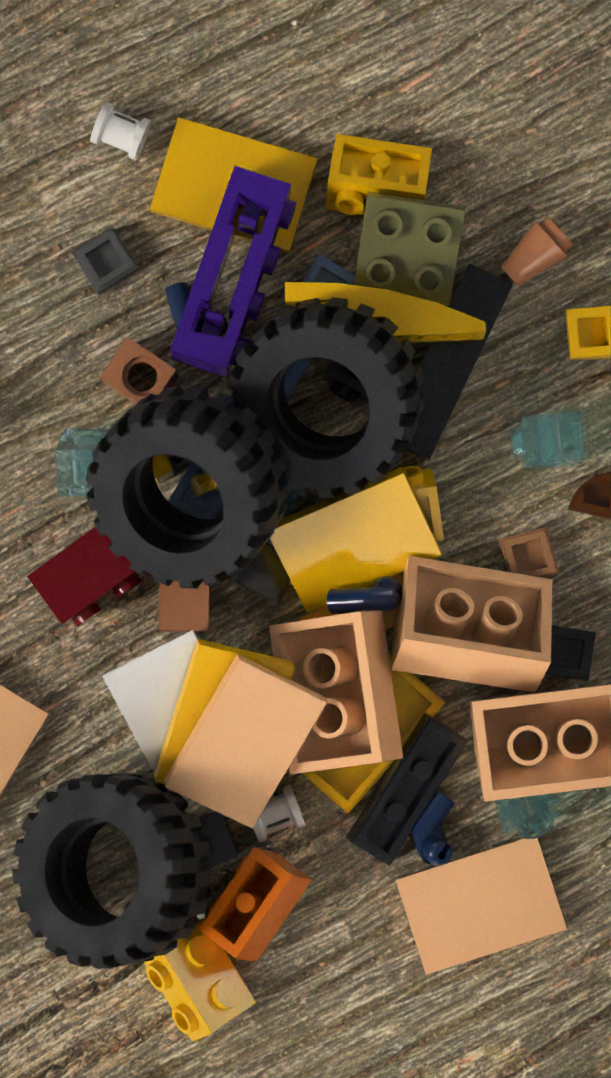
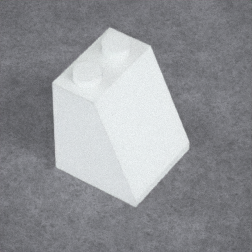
(149, 691)

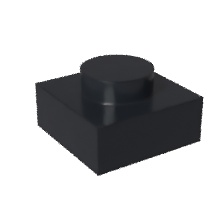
(571, 653)

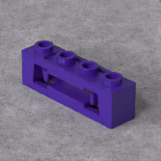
(259, 197)

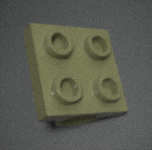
(409, 246)

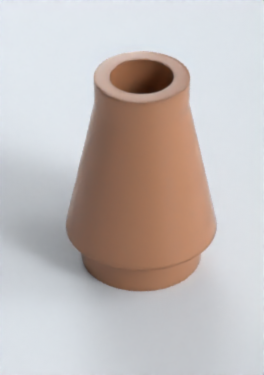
(537, 251)

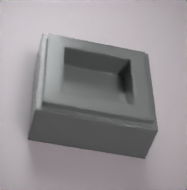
(105, 260)

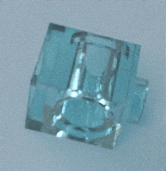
(549, 440)
(73, 459)

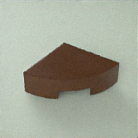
(593, 497)

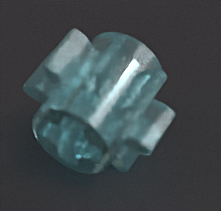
(528, 815)

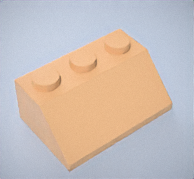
(473, 624)
(349, 666)
(543, 742)

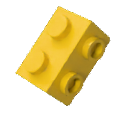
(199, 985)

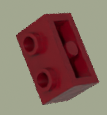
(83, 577)

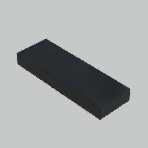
(407, 789)

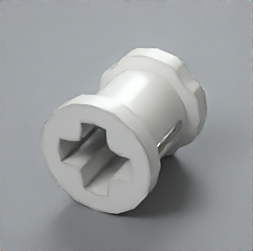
(120, 131)
(279, 814)

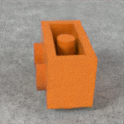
(254, 904)

